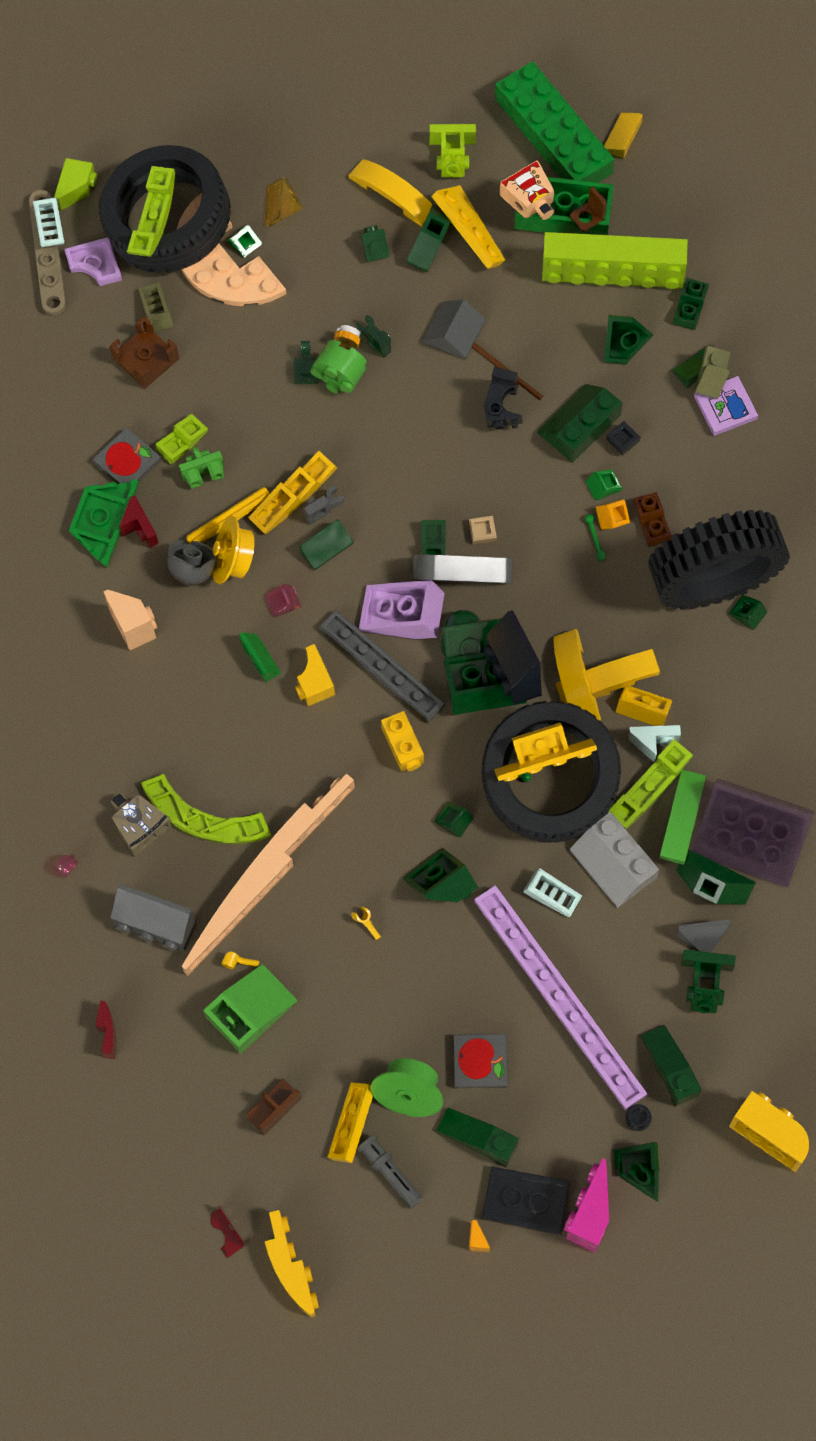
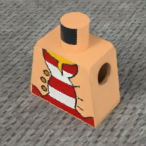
(529, 191)

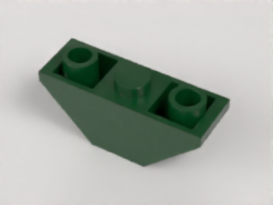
(429, 239)
(714, 880)

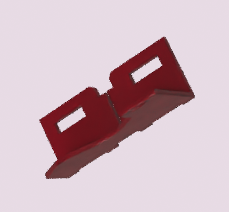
(232, 1238)

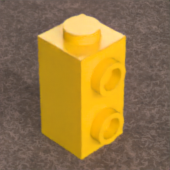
(402, 742)

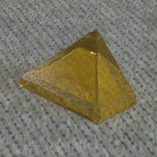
(280, 202)

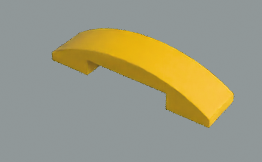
(393, 188)
(573, 672)

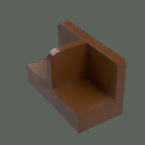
(273, 1106)

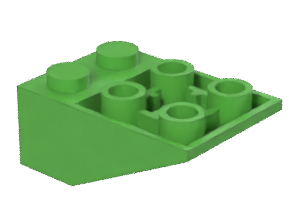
(249, 1007)

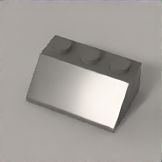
(614, 860)

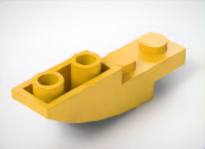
(291, 1274)

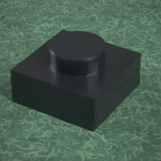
(623, 438)

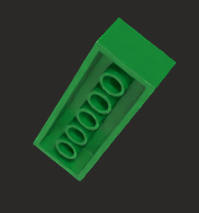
(553, 126)

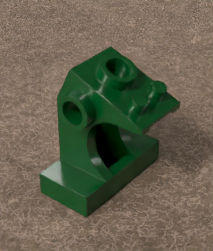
(706, 966)

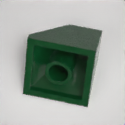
(442, 878)

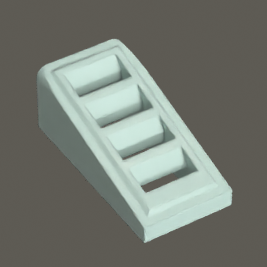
(43, 205)
(548, 900)

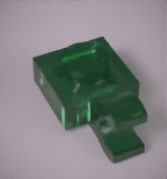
(377, 339)
(303, 365)

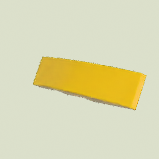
(292, 493)
(618, 674)

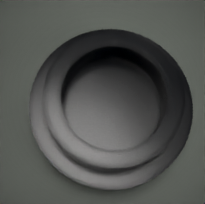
(638, 1117)

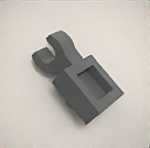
(321, 507)

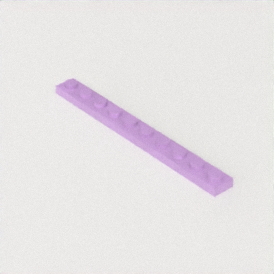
(560, 998)

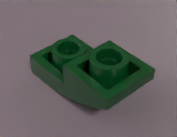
(690, 303)

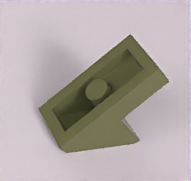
(713, 372)

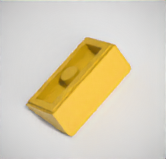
(623, 134)
(643, 706)

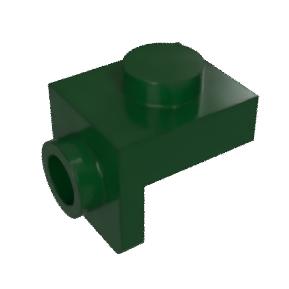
(374, 243)

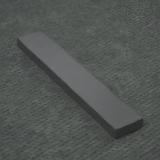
(382, 666)

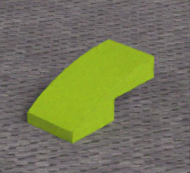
(182, 439)

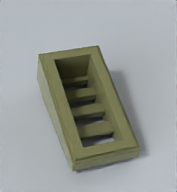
(162, 319)

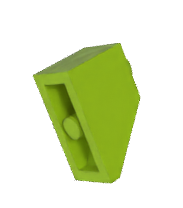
(75, 182)

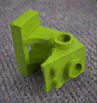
(452, 140)

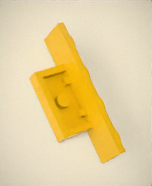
(542, 749)

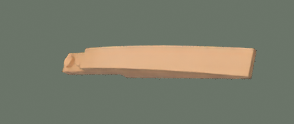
(266, 870)

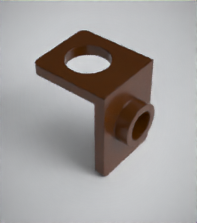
(596, 207)

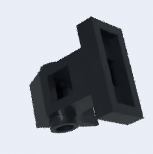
(502, 384)

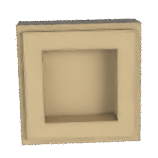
(482, 530)

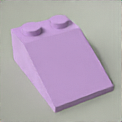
(403, 609)

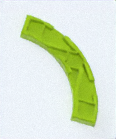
(201, 824)

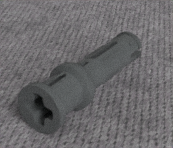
(382, 1161)

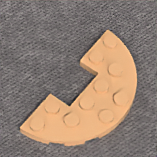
(222, 279)

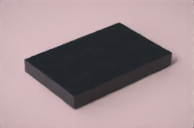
(525, 1200)

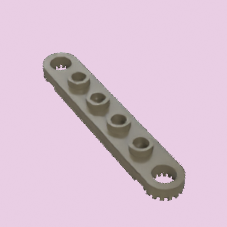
(47, 261)

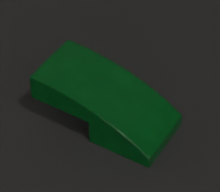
(433, 537)

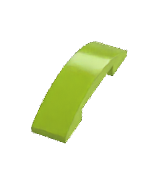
(155, 212)
(651, 784)

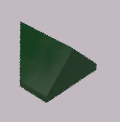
(624, 338)
(639, 1167)

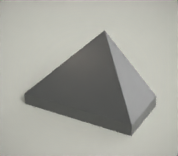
(703, 935)

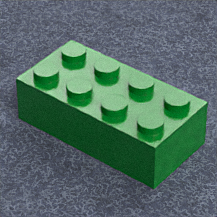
(567, 198)

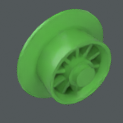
(408, 1088)

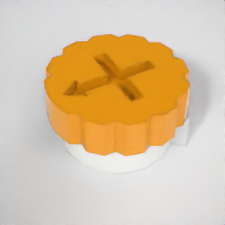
(348, 336)

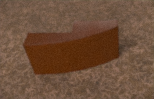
(652, 519)

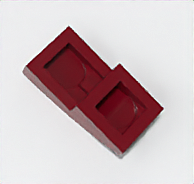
(106, 1024)

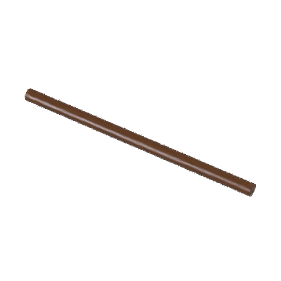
(495, 362)

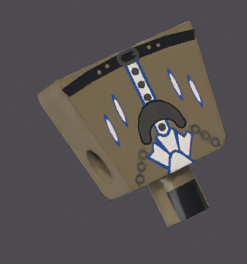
(138, 822)

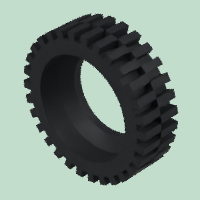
(718, 559)

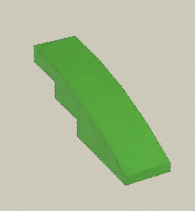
(682, 817)

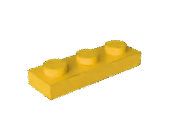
(351, 1122)

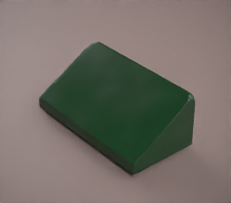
(689, 370)
(325, 544)

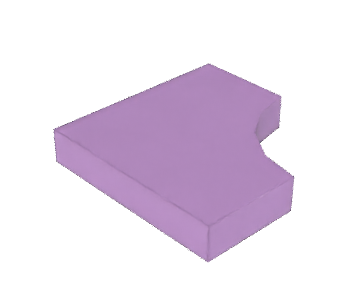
(96, 260)

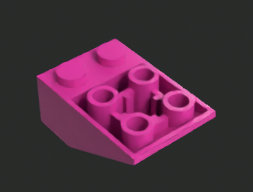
(592, 1217)

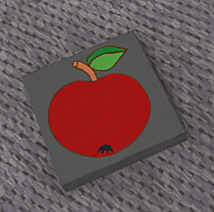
(127, 458)
(480, 1061)

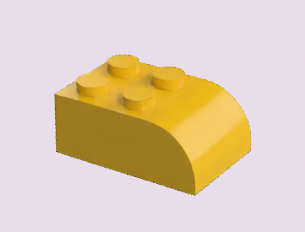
(772, 1130)

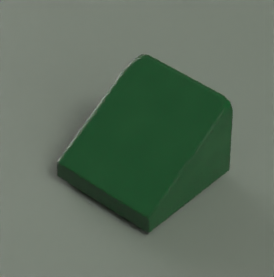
(748, 611)
(454, 819)

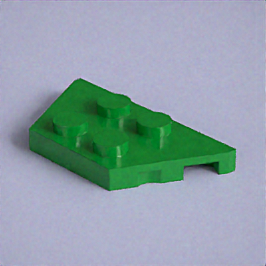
(99, 518)

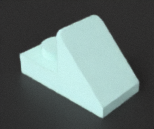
(647, 737)

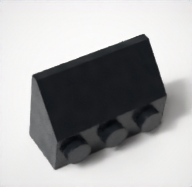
(513, 659)

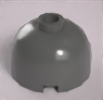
(190, 562)

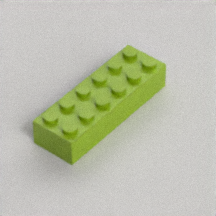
(614, 260)

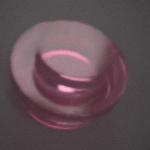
(66, 865)

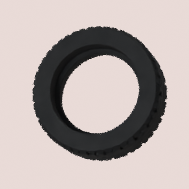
(191, 241)
(551, 826)

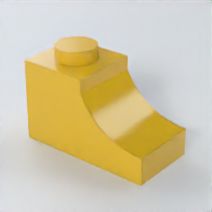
(315, 681)

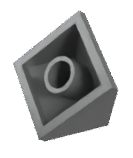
(454, 328)

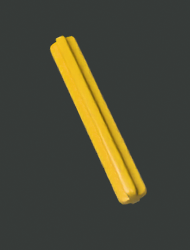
(238, 510)

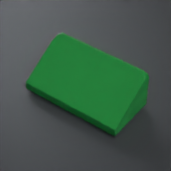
(259, 656)

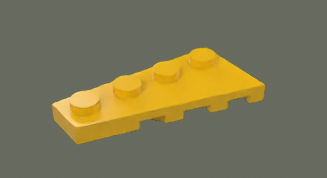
(466, 220)

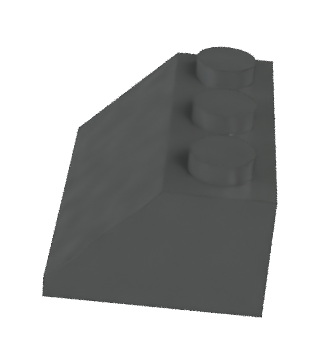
(152, 918)

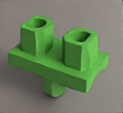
(200, 464)

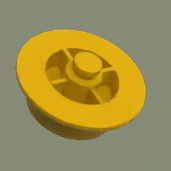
(233, 551)

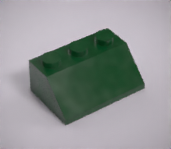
(581, 420)
(473, 684)

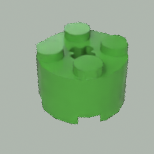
(339, 367)

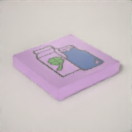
(729, 410)

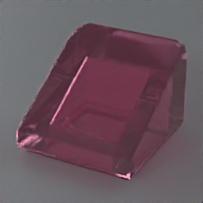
(283, 600)

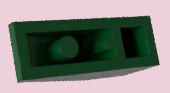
(671, 1065)
(479, 1136)

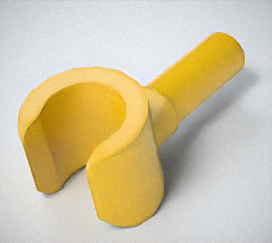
(366, 921)
(231, 959)

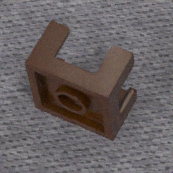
(145, 354)

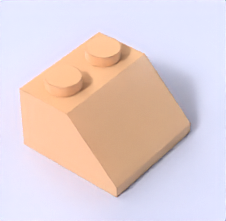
(132, 618)

